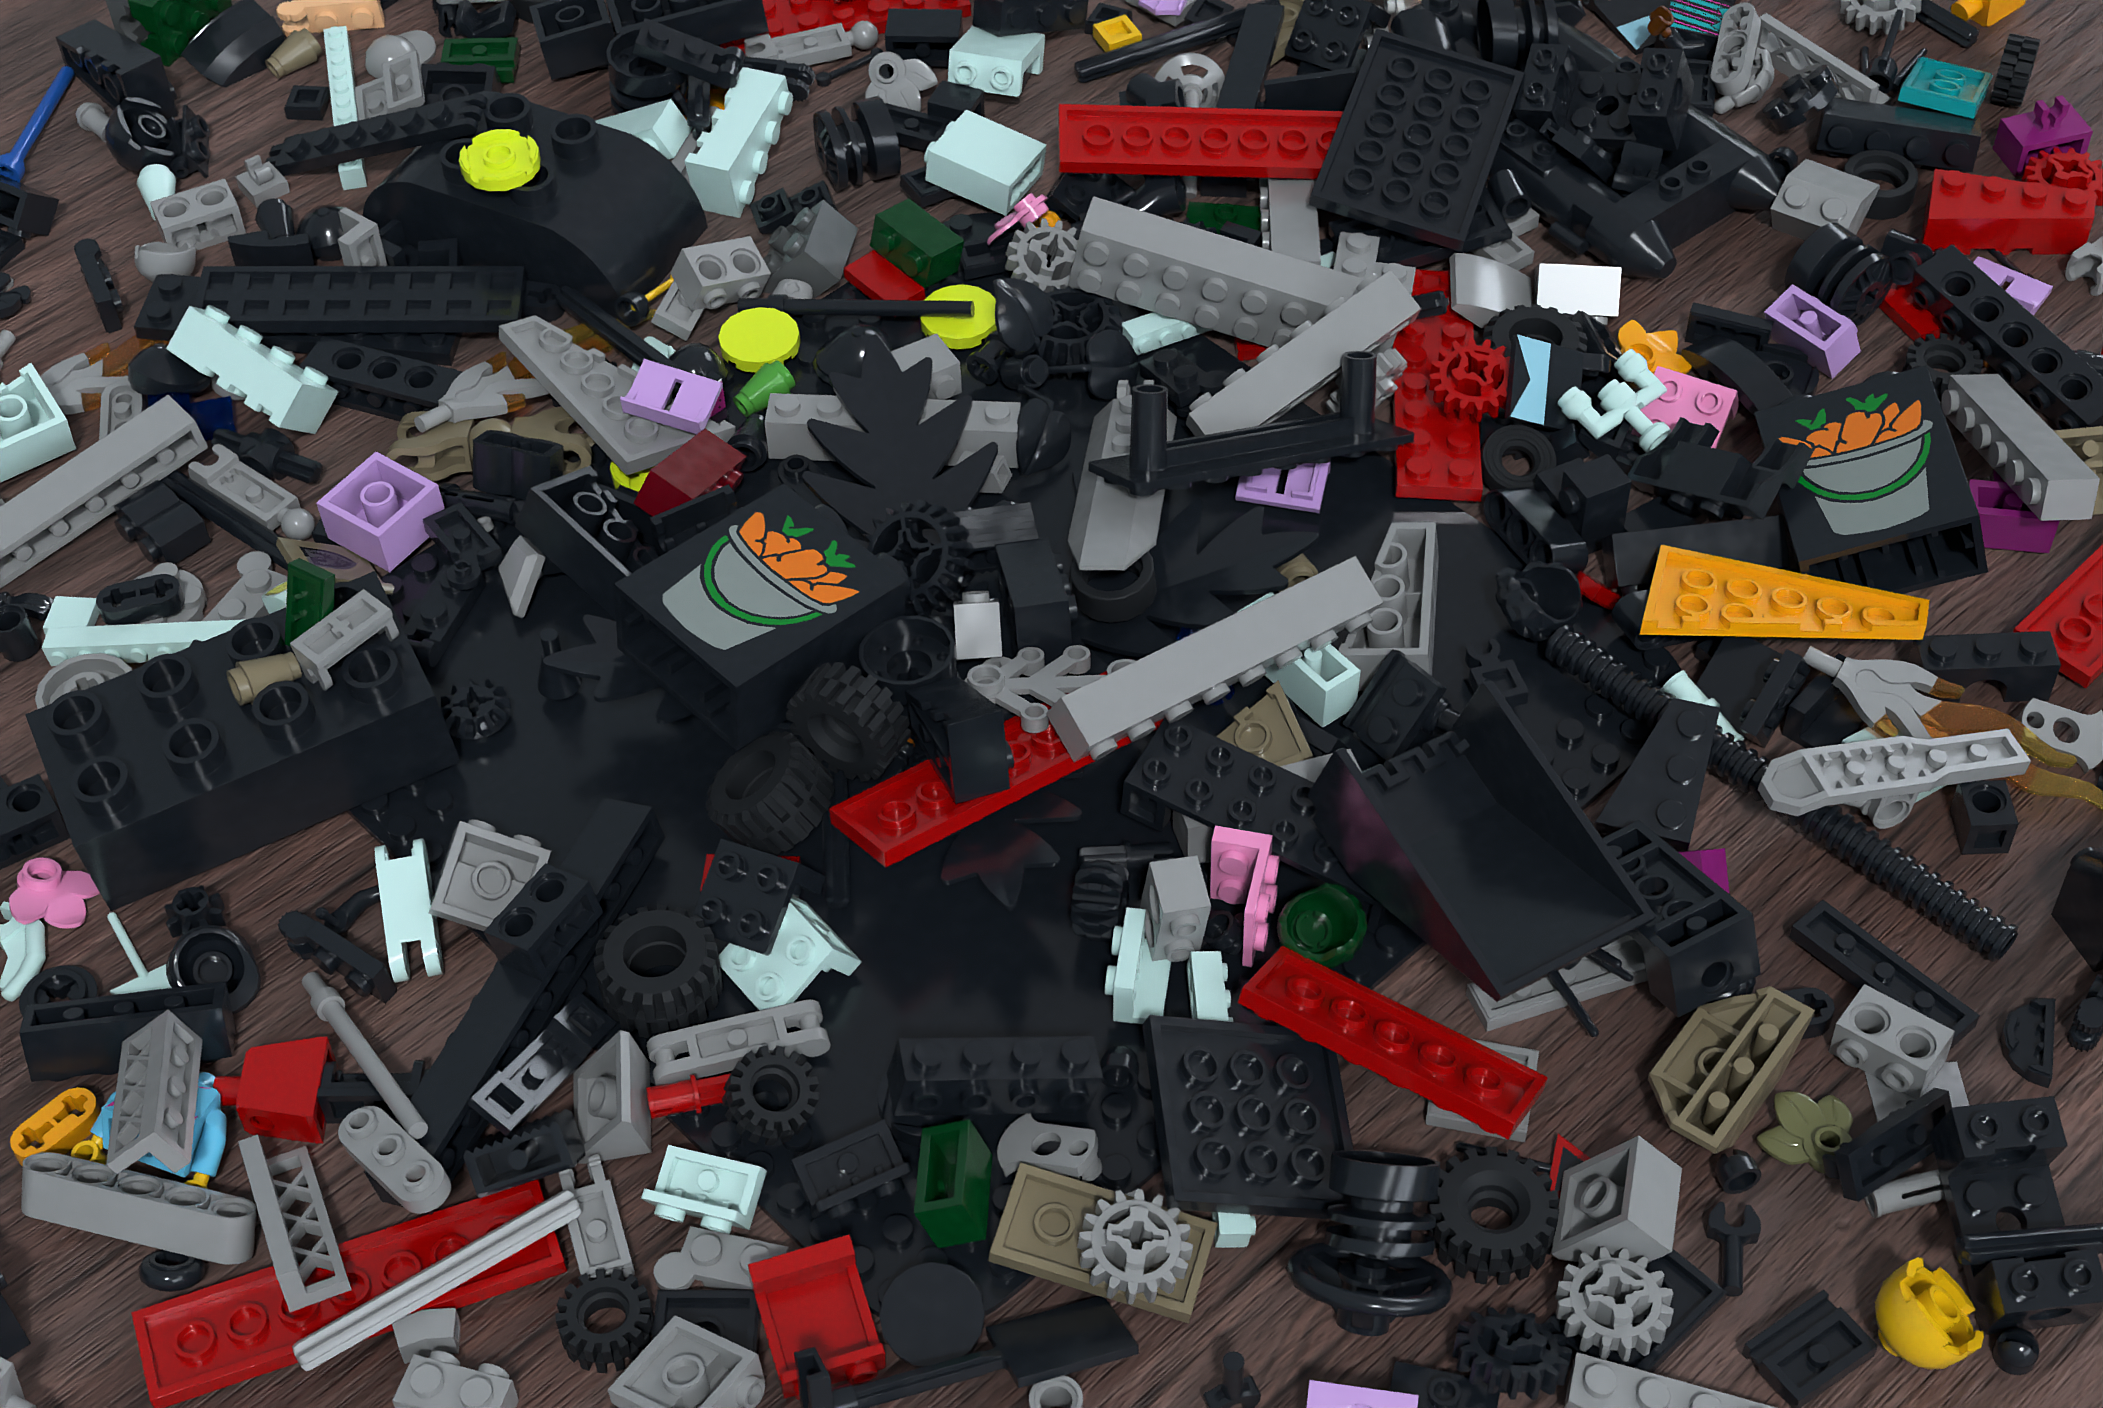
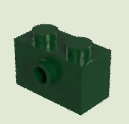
(916, 243)
(953, 1184)

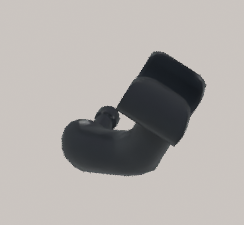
(350, 910)

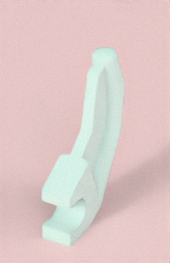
(24, 950)

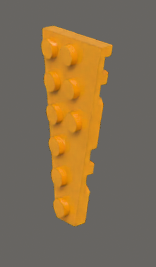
(1731, 597)

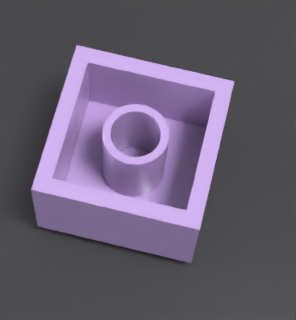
(380, 511)

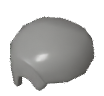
(164, 258)

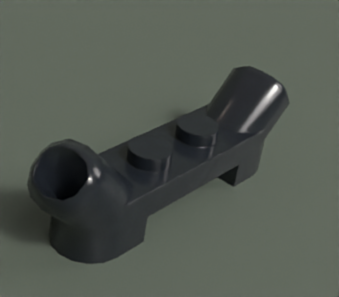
(1159, 193)

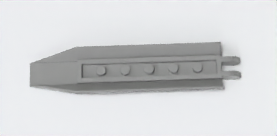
(1108, 522)

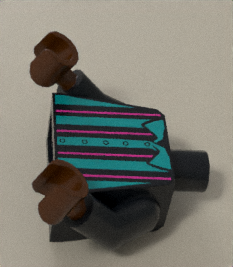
(1689, 26)

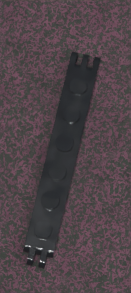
(379, 135)

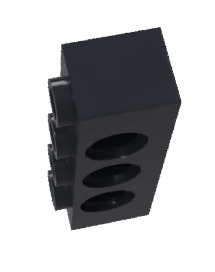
(379, 380)

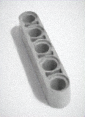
(138, 1208)

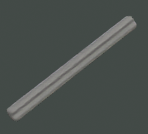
(435, 1280)

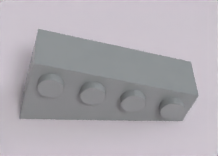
(1408, 587)

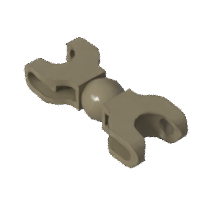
(449, 446)

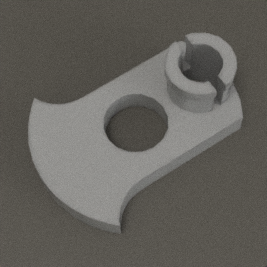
(2087, 728)
(1071, 1158)

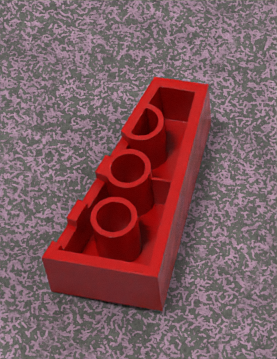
(2005, 215)

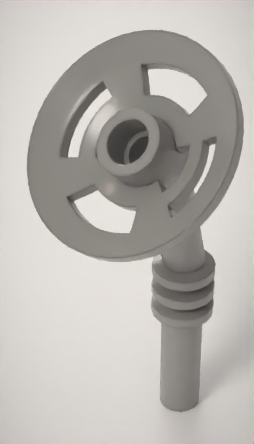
(1193, 87)

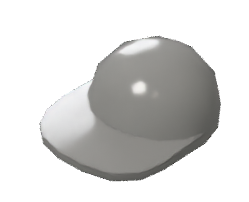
(394, 46)

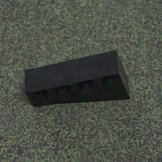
(116, 67)

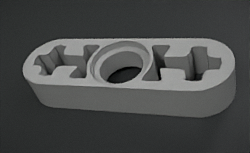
(1725, 80)

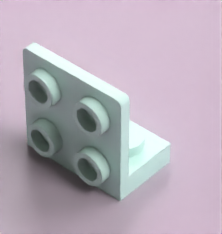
(798, 955)

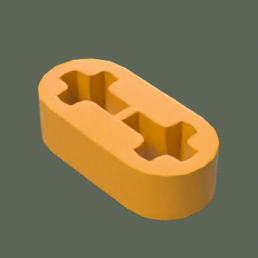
(55, 1126)

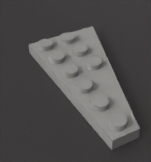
(592, 394)

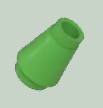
(767, 380)

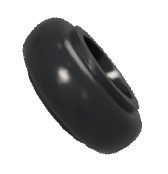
(170, 1271)

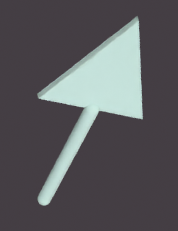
(146, 981)

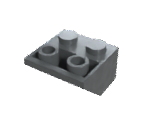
(810, 249)

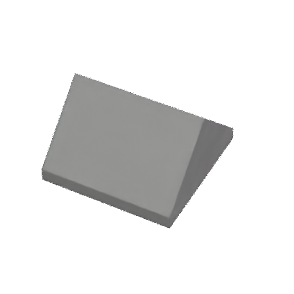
(613, 1101)

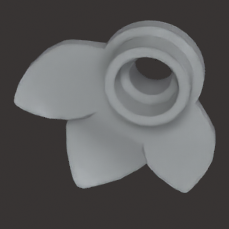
(904, 86)

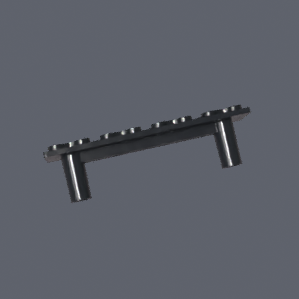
(1284, 445)

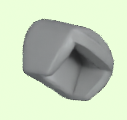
(794, 289)

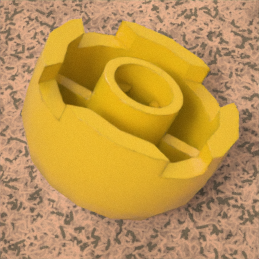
(1925, 1317)

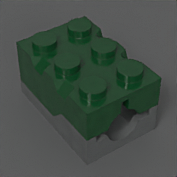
(164, 24)

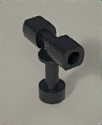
(1906, 254)

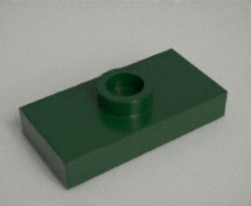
(1217, 214)
(308, 597)

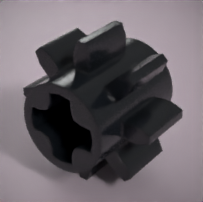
(194, 909)

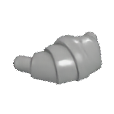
(1760, 81)

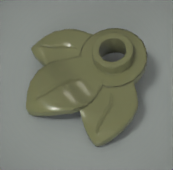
(1806, 1128)

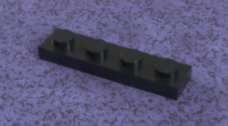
(1867, 961)

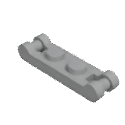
(722, 1043)

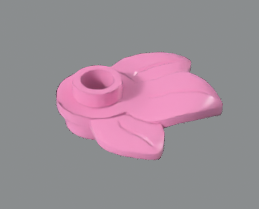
(1026, 210)
(51, 894)

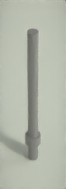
(331, 1008)

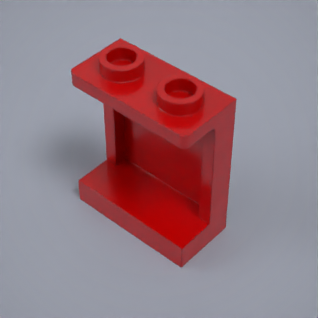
(820, 1303)

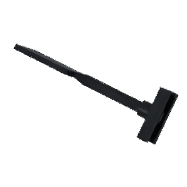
(1304, 92)
(1027, 1347)

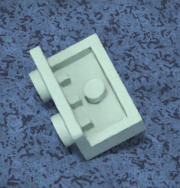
(1137, 981)
(706, 1188)

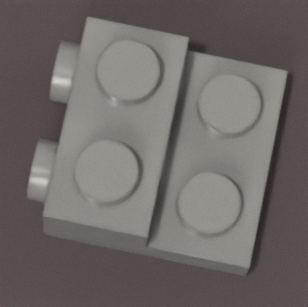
(484, 873)
(690, 1370)
(445, 1384)

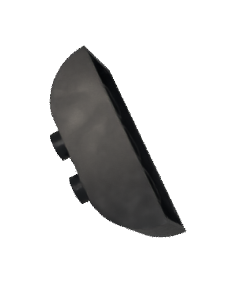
(594, 217)

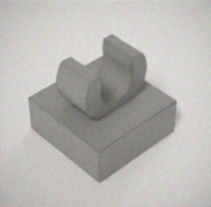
(261, 181)

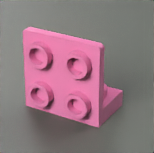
(1691, 399)
(1245, 874)

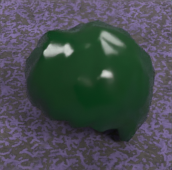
(1323, 925)

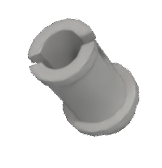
(92, 118)

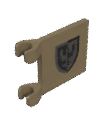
(333, 558)

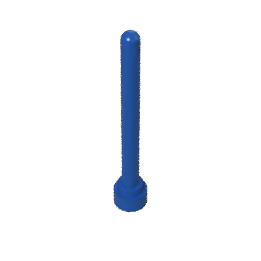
(12, 163)

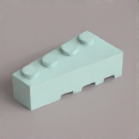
(739, 142)
(251, 370)
(30, 425)

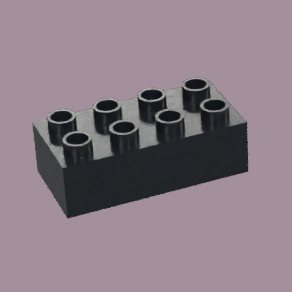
(178, 777)

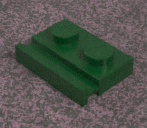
(496, 52)

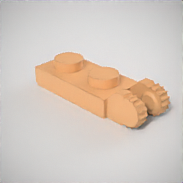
(330, 13)

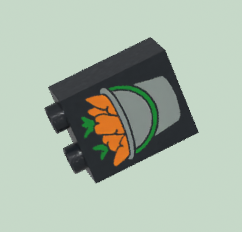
(1882, 488)
(754, 611)

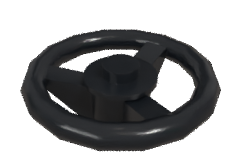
(1367, 1290)

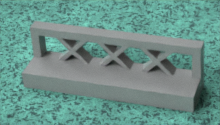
(1798, 55)
(156, 1095)
(276, 1223)

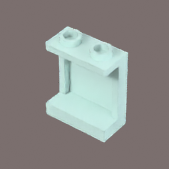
(995, 61)

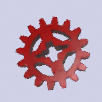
(2066, 171)
(1473, 379)

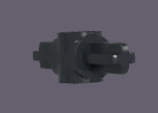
(269, 454)

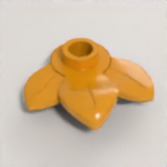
(1656, 347)

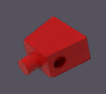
(280, 1089)

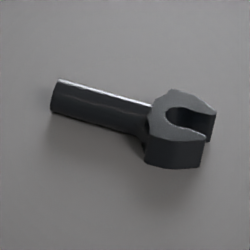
(1733, 1242)
(1234, 1386)

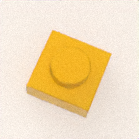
(1116, 33)

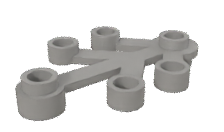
(1044, 683)

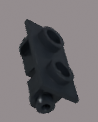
(194, 145)

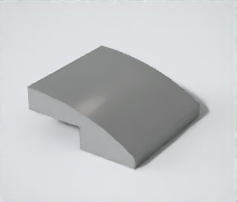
(395, 91)
(1486, 287)

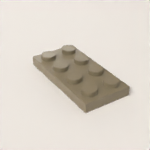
(1043, 1231)

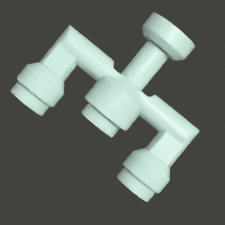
(1621, 403)

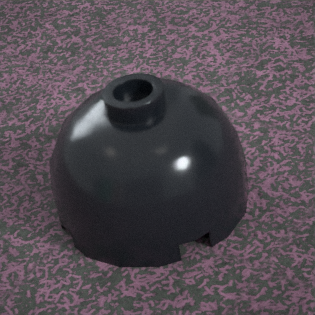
(141, 135)

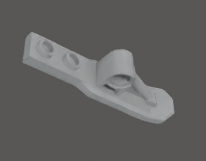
(1887, 772)

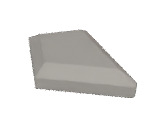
(520, 574)

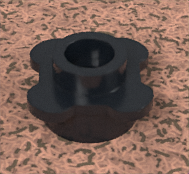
(1224, 932)

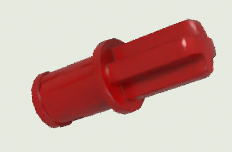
(685, 1095)

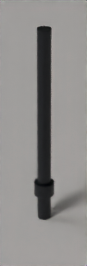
(859, 307)

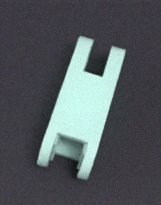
(405, 905)

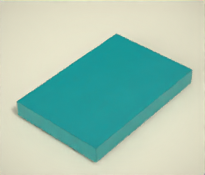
(1946, 87)

